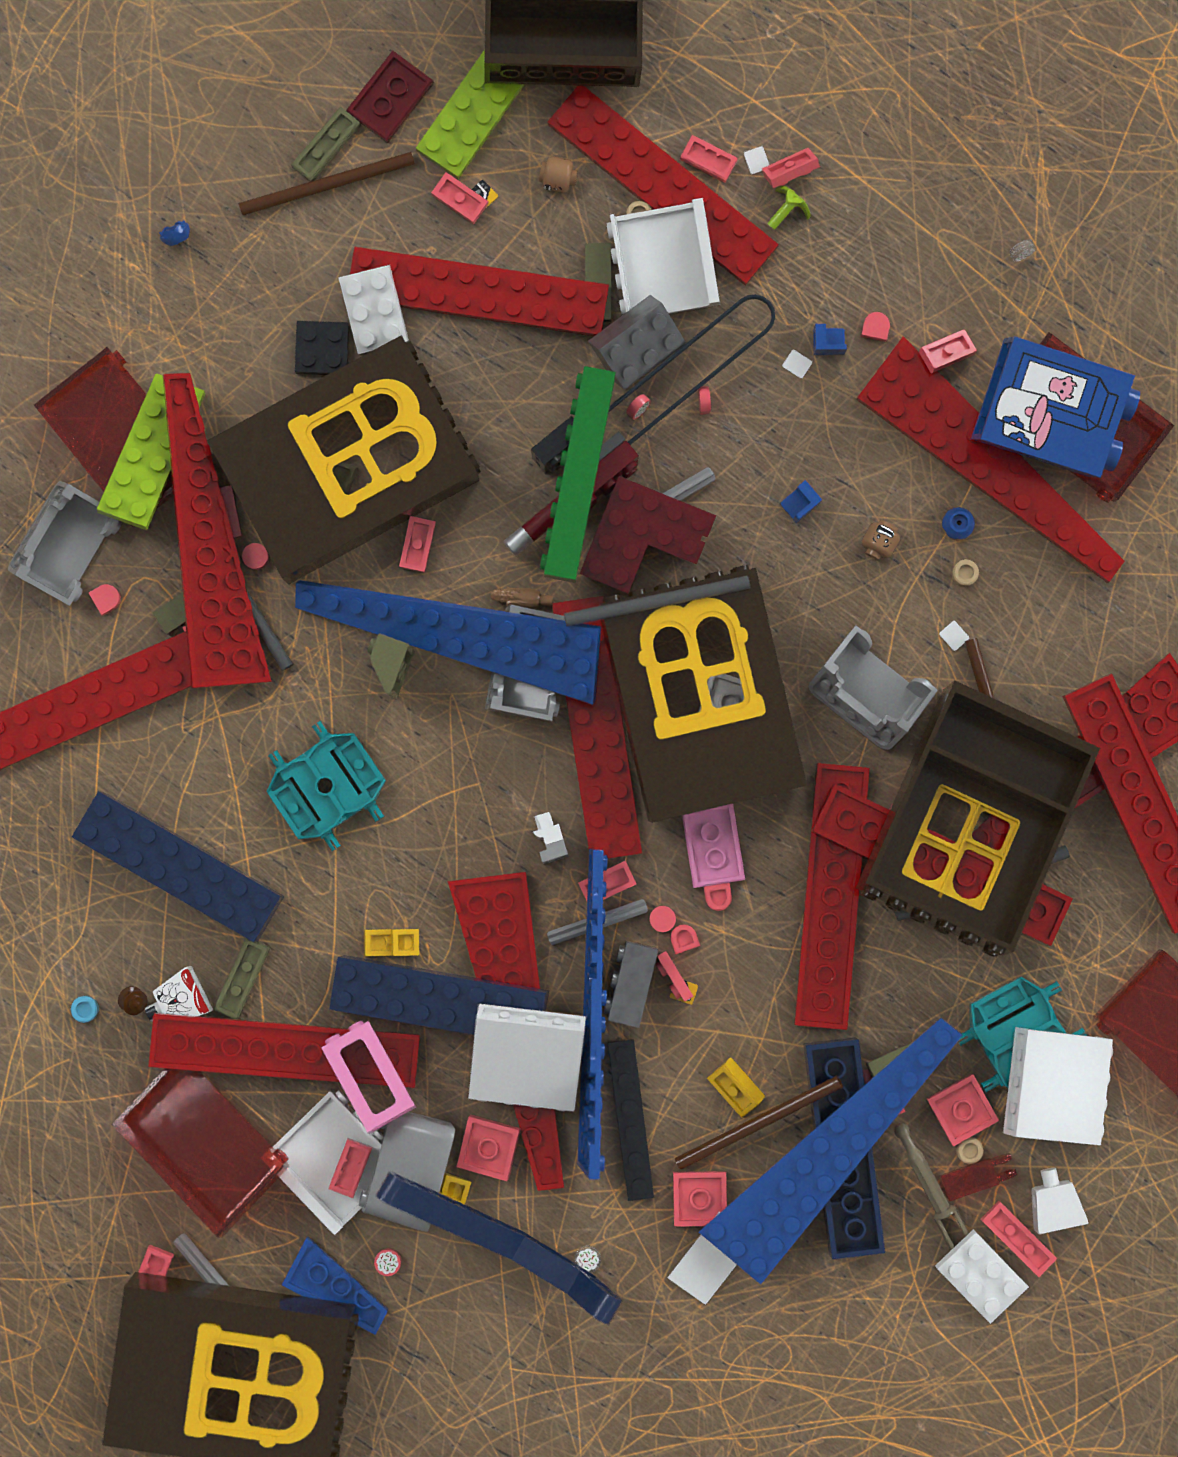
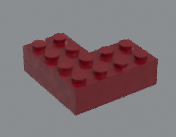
(639, 519)

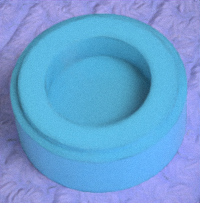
(84, 1009)

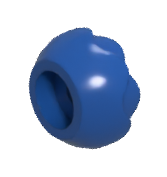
(175, 234)
(950, 525)

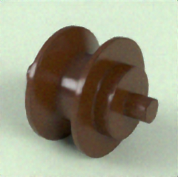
(132, 1000)

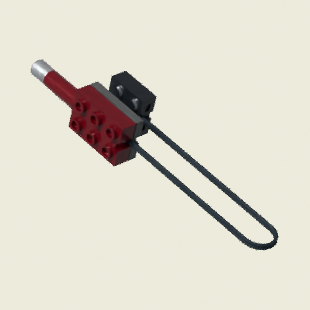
(616, 455)

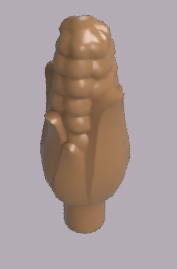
(521, 597)

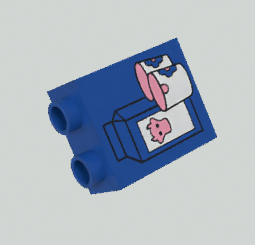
(1056, 408)

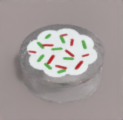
(1022, 250)
(588, 1258)

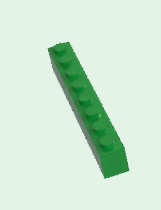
(579, 474)

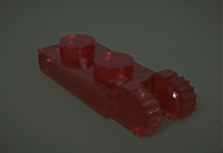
(975, 1177)

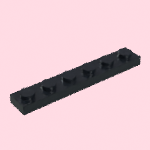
(631, 1120)

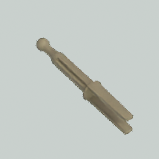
(929, 1184)

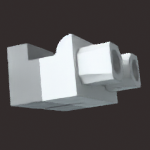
(552, 837)

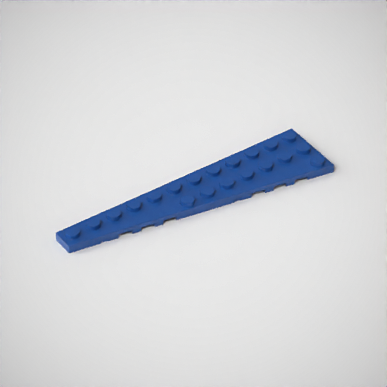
(502, 642)
(594, 998)
(786, 1199)

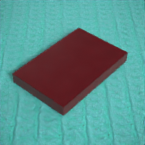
(390, 96)

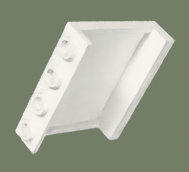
(666, 257)
(526, 1057)
(1058, 1086)
(314, 1153)

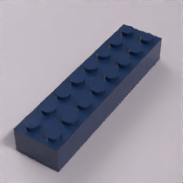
(178, 866)
(423, 994)
(854, 1209)

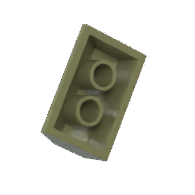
(391, 662)

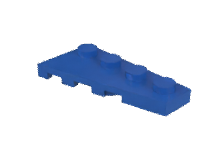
(321, 1277)

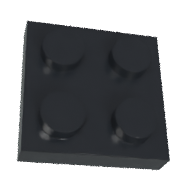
(321, 347)

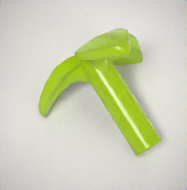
(792, 201)

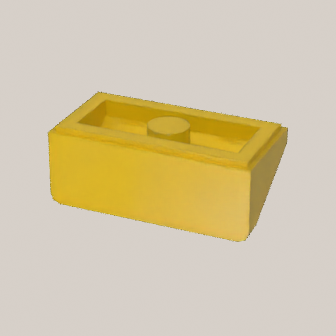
(736, 1087)

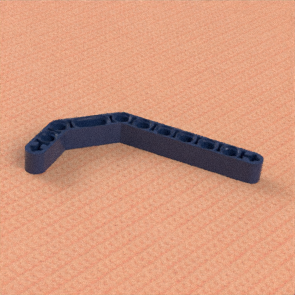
(501, 1239)

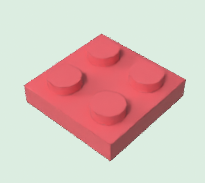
(962, 1109)
(488, 1147)
(698, 1196)

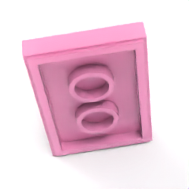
(713, 846)

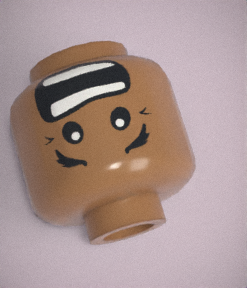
(558, 174)
(880, 540)

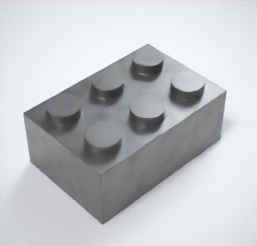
(637, 341)
(631, 983)

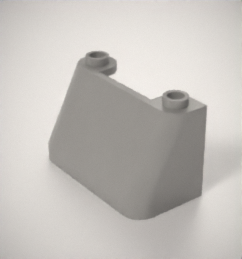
(62, 543)
(870, 692)
(517, 697)
(416, 1150)

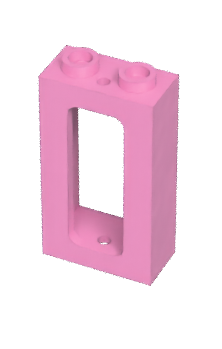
(332, 1051)

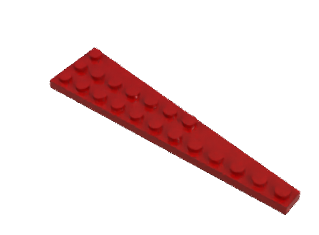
(943, 422)
(217, 609)
(1155, 713)
(502, 949)

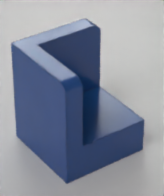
(828, 340)
(801, 501)

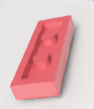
(1018, 1238)

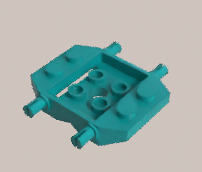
(341, 801)
(999, 1040)

